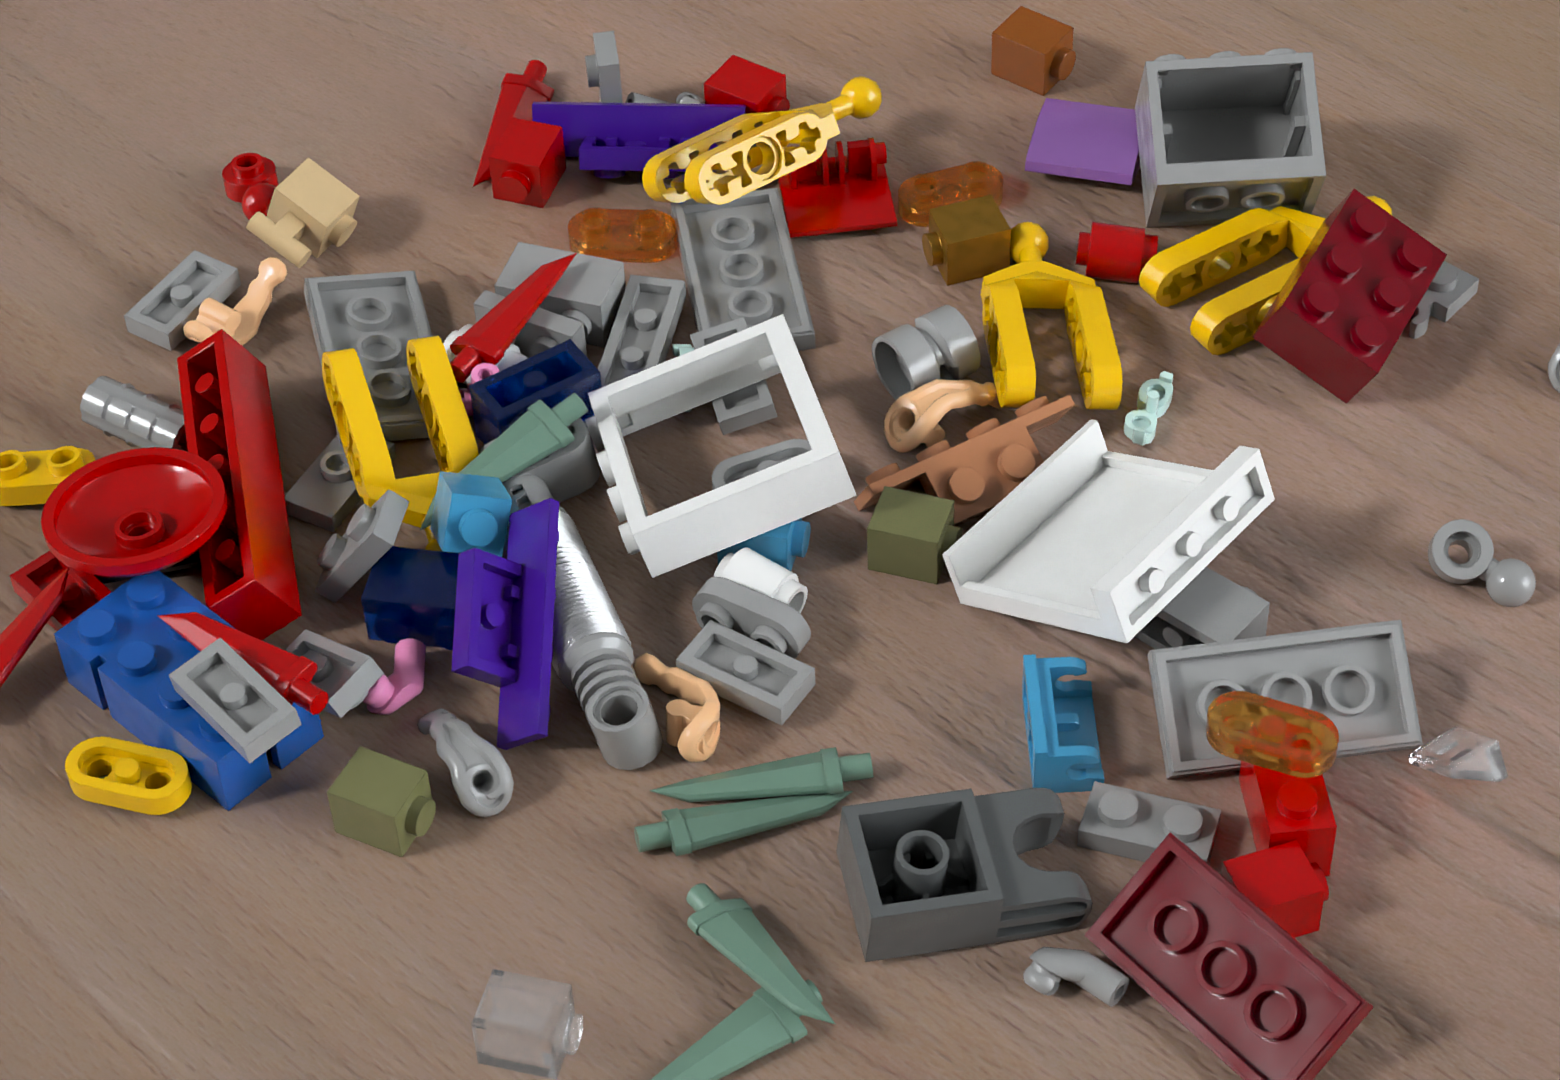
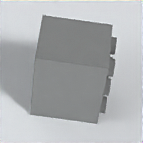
(1228, 136)

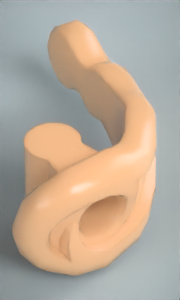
(244, 319)
(916, 414)
(692, 718)

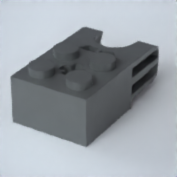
(950, 874)

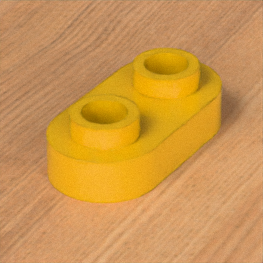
(33, 475)
(138, 775)

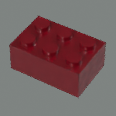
(1350, 296)

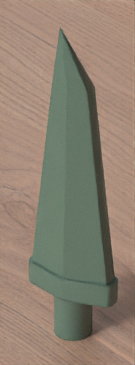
(525, 442)
(791, 776)
(710, 825)
(746, 943)
(741, 1038)

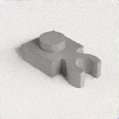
(604, 68)
(1443, 298)

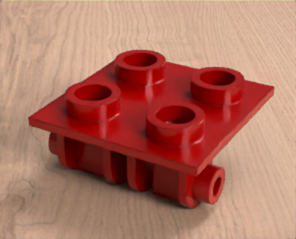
(839, 192)

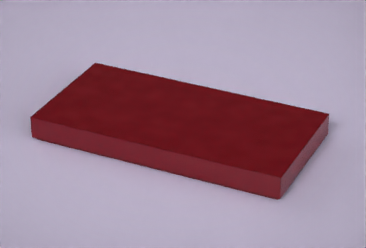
(1226, 968)

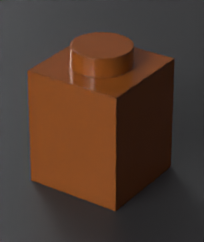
(1032, 50)

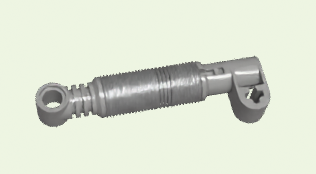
(588, 638)

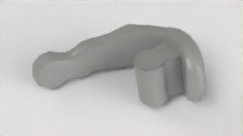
(476, 766)

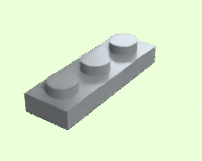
(642, 327)

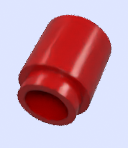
(1115, 251)

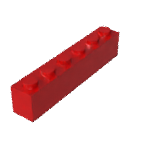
(232, 426)

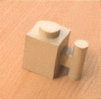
(306, 214)

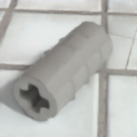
(133, 415)

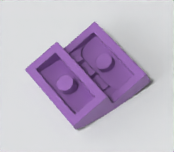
(1085, 142)

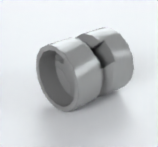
(933, 349)

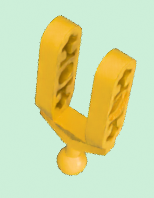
(736, 156)
(1224, 253)
(1047, 286)
(363, 437)

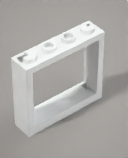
(738, 508)

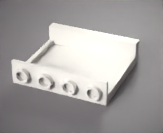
(1104, 536)

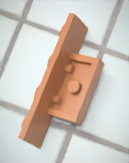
(978, 470)

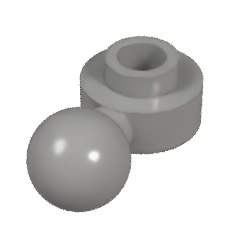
(1507, 581)

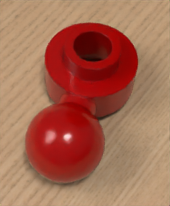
(250, 181)

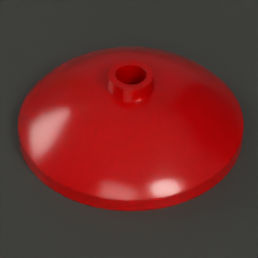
(134, 512)

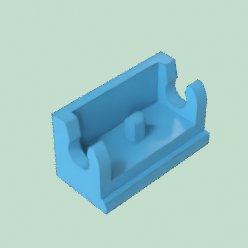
(1060, 725)

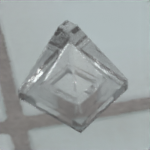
(1462, 756)

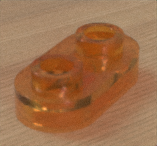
(947, 187)
(623, 234)
(1275, 734)

